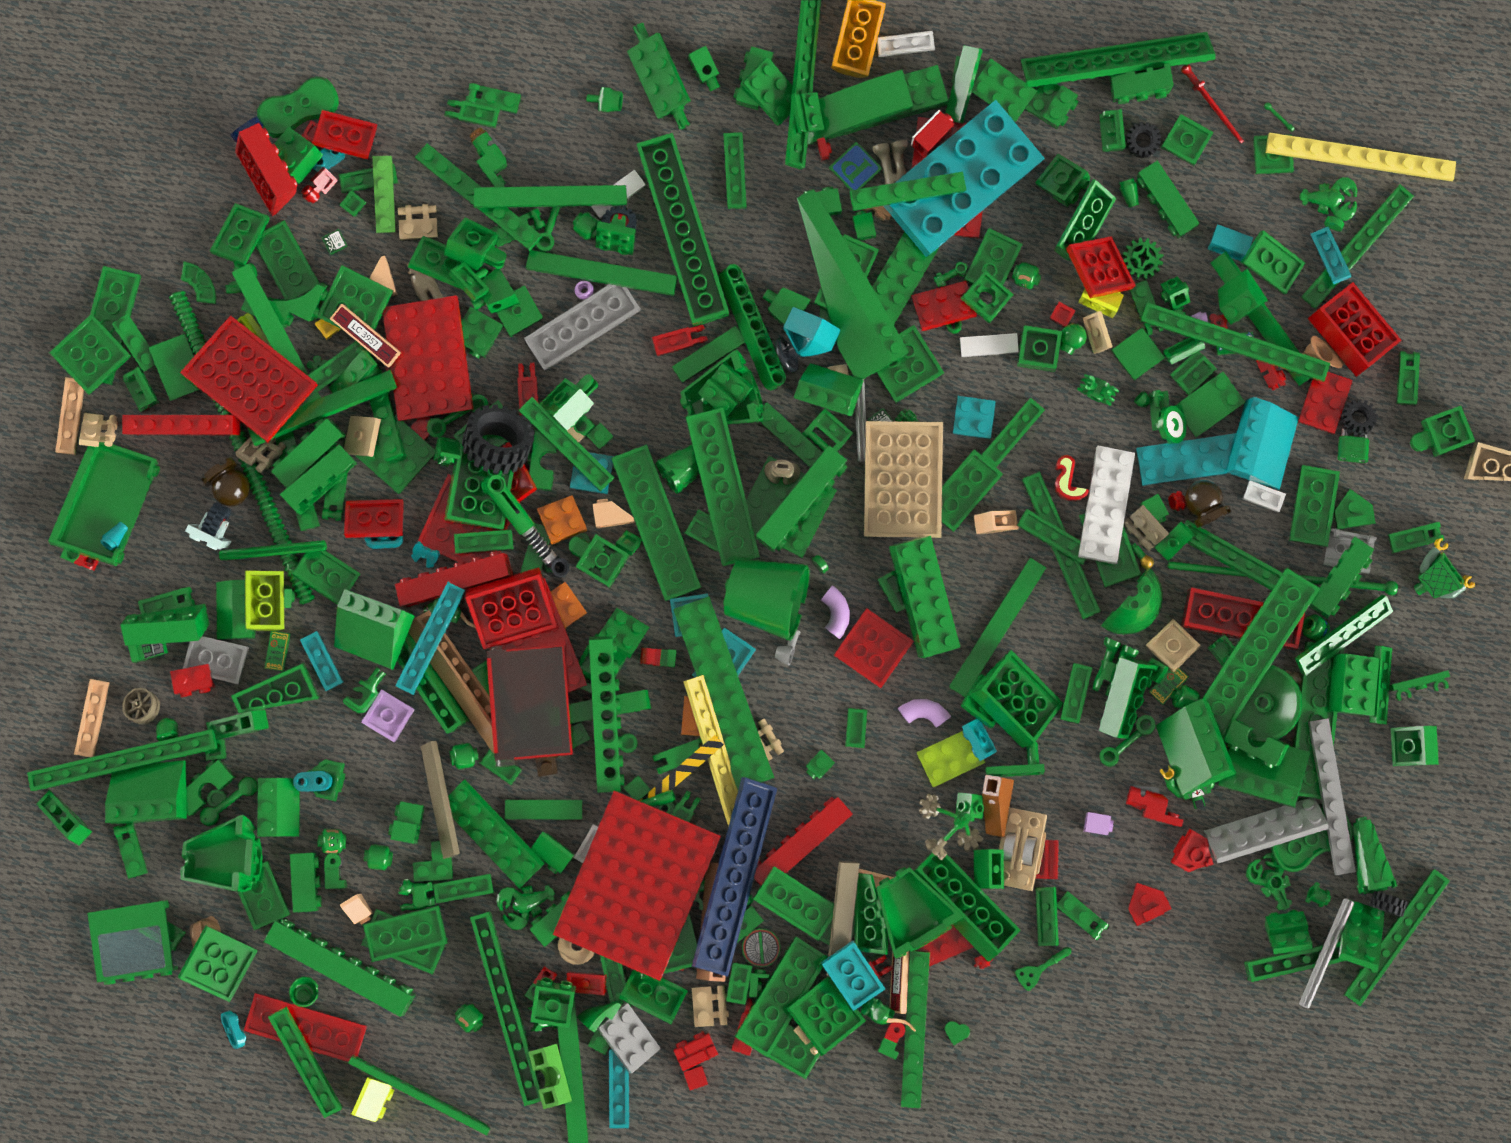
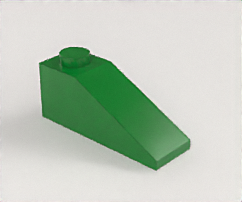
(239, 724)
(64, 818)

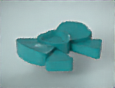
(430, 555)

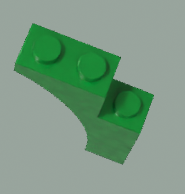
(303, 307)

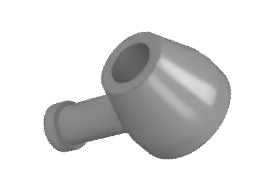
(783, 652)

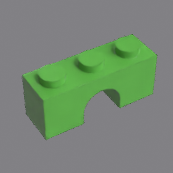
(550, 1064)

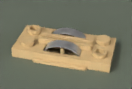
(1023, 848)

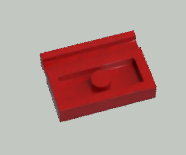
(1049, 861)

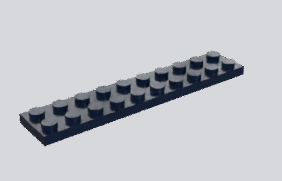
(734, 877)

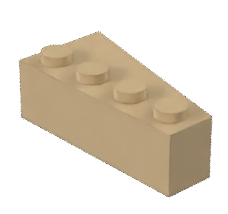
(1488, 463)

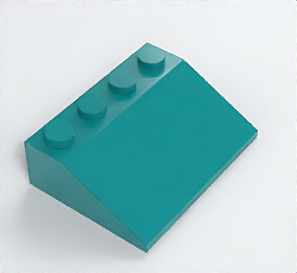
(1262, 443)

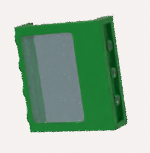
(131, 942)

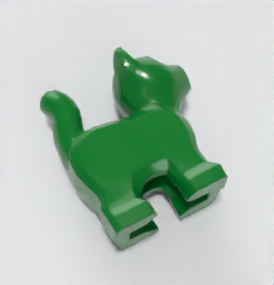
(419, 893)

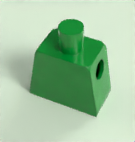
(702, 59)
(499, 294)
(784, 302)

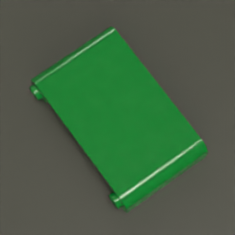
(103, 493)

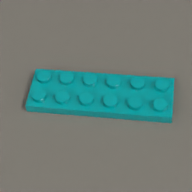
(1185, 459)

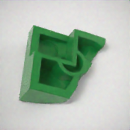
(594, 1016)

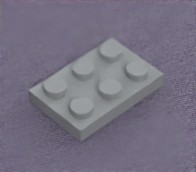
(224, 658)
(628, 1038)

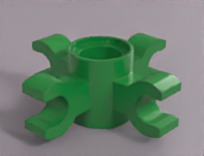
(1097, 389)

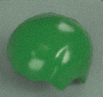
(299, 995)

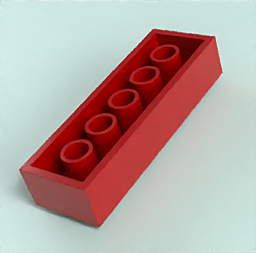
(1226, 615)

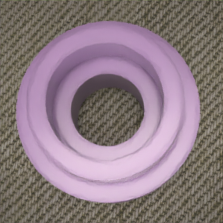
(584, 284)

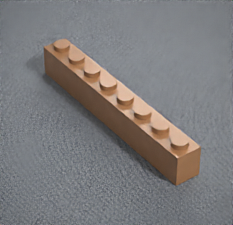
(459, 680)

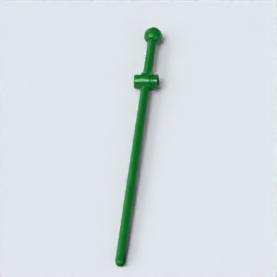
(1389, 587)

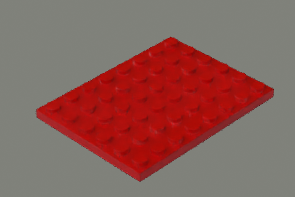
(637, 885)

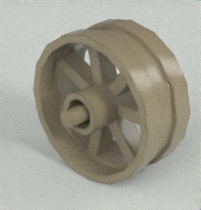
(141, 706)

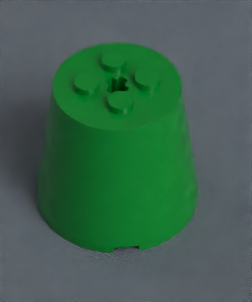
(767, 595)

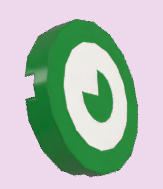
(1172, 424)

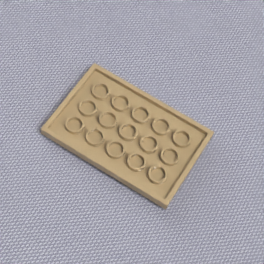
(903, 479)

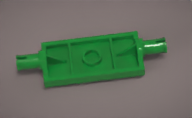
(659, 76)

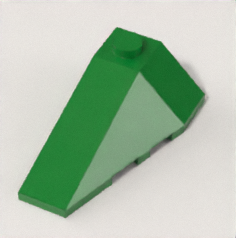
(870, 926)

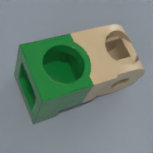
(581, 428)

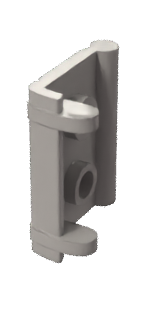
(1340, 541)

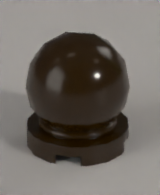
(228, 485)
(1205, 501)

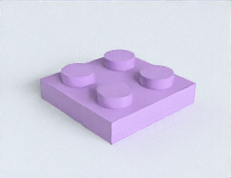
(388, 716)

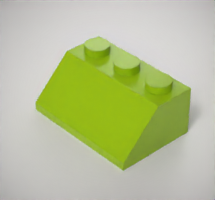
(264, 600)

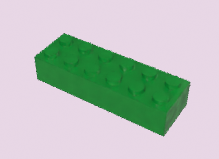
(800, 499)
(924, 596)
(982, 921)

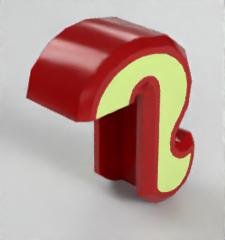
(1063, 481)

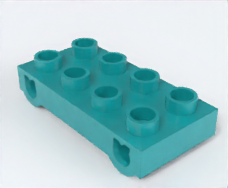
(992, 158)

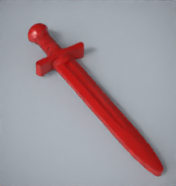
(1199, 86)

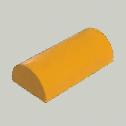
(858, 37)

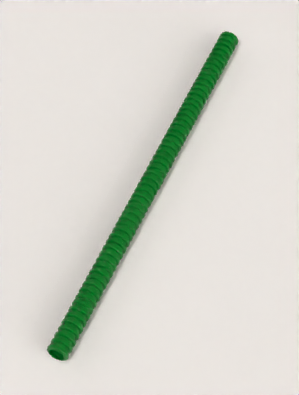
(254, 478)

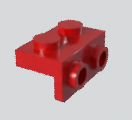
(192, 679)

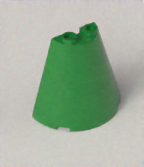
(749, 409)
(1137, 611)
(224, 856)
(913, 912)

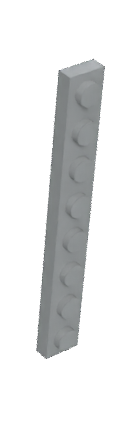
(1331, 796)

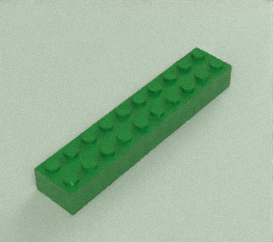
(682, 230)

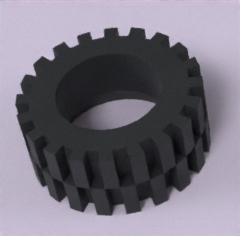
(503, 424)

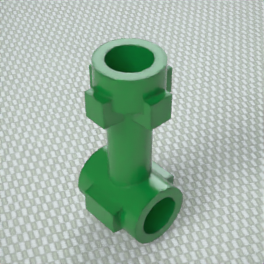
(960, 270)

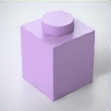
(1098, 823)

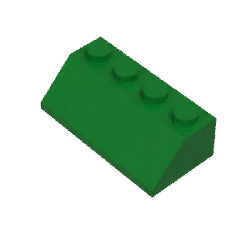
(1087, 218)

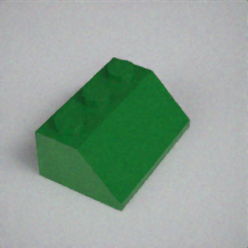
(829, 389)
(231, 611)
(278, 808)

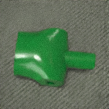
(607, 100)

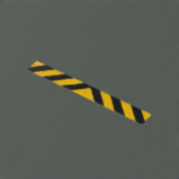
(686, 767)

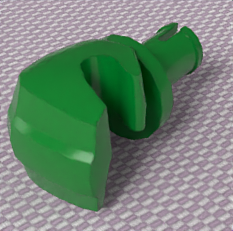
(368, 690)

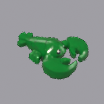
(1332, 198)
(1270, 879)
(523, 904)

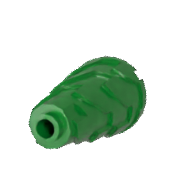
(679, 469)
(1371, 863)

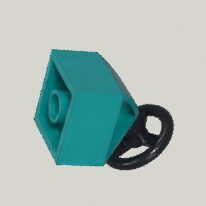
(808, 336)

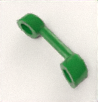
(547, 241)
(436, 427)
(1109, 756)
(247, 787)

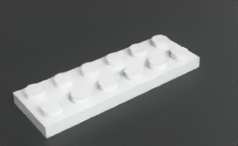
(1106, 505)

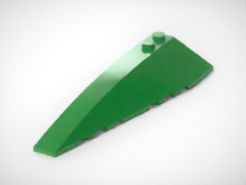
(866, 332)

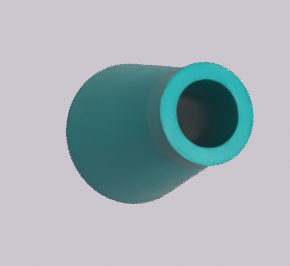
(114, 536)

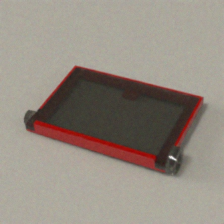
(529, 703)

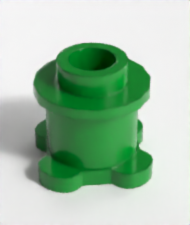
(1318, 895)

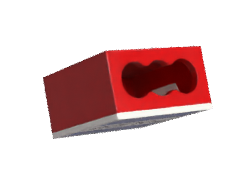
(932, 133)

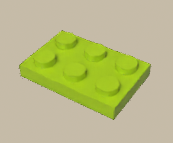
(948, 759)

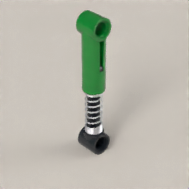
(523, 524)

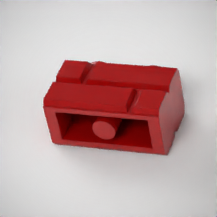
(695, 1051)

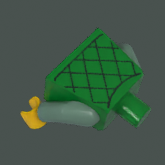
(1440, 576)

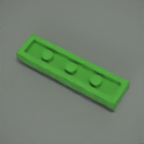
(384, 194)

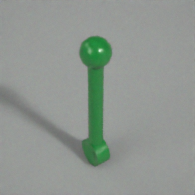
(1267, 106)

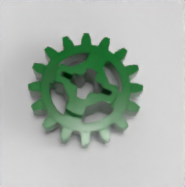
(1135, 257)

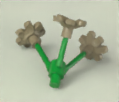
(968, 838)

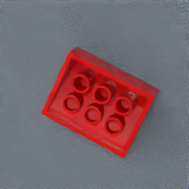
(265, 168)
(1354, 329)
(510, 608)

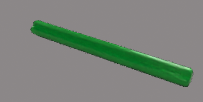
(273, 550)

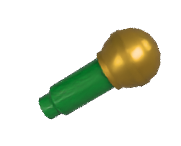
(1146, 561)

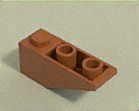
(996, 804)

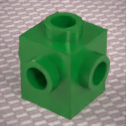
(1175, 293)
(970, 804)

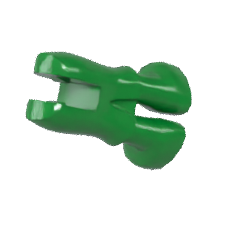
(1107, 667)

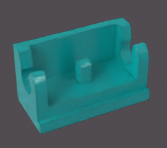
(1231, 241)

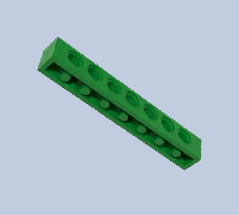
(606, 782)

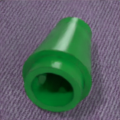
(1129, 192)

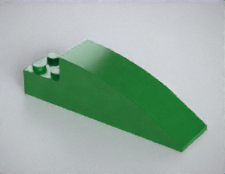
(880, 102)

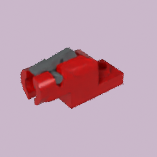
(1153, 804)

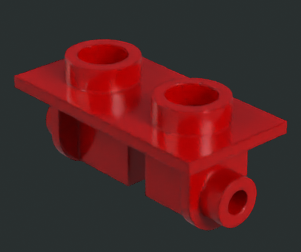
(1274, 377)

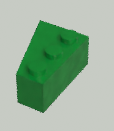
(1141, 85)

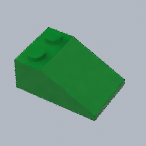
(1210, 404)

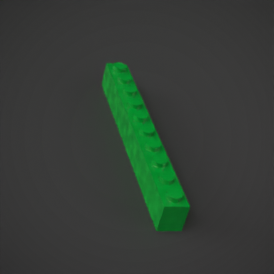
(506, 1007)

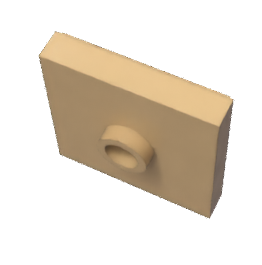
(362, 436)
(1173, 645)

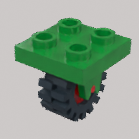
(617, 231)

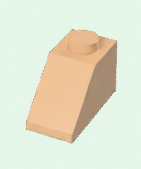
(383, 275)
(610, 514)
(995, 522)
(357, 909)

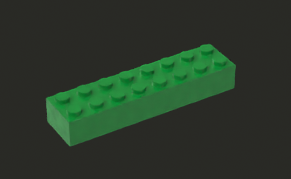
(339, 967)

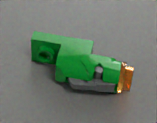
(491, 154)

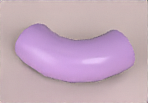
(839, 612)
(924, 709)

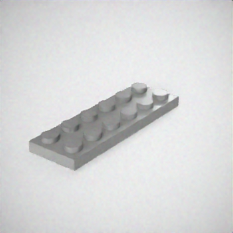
(581, 325)
(1265, 830)

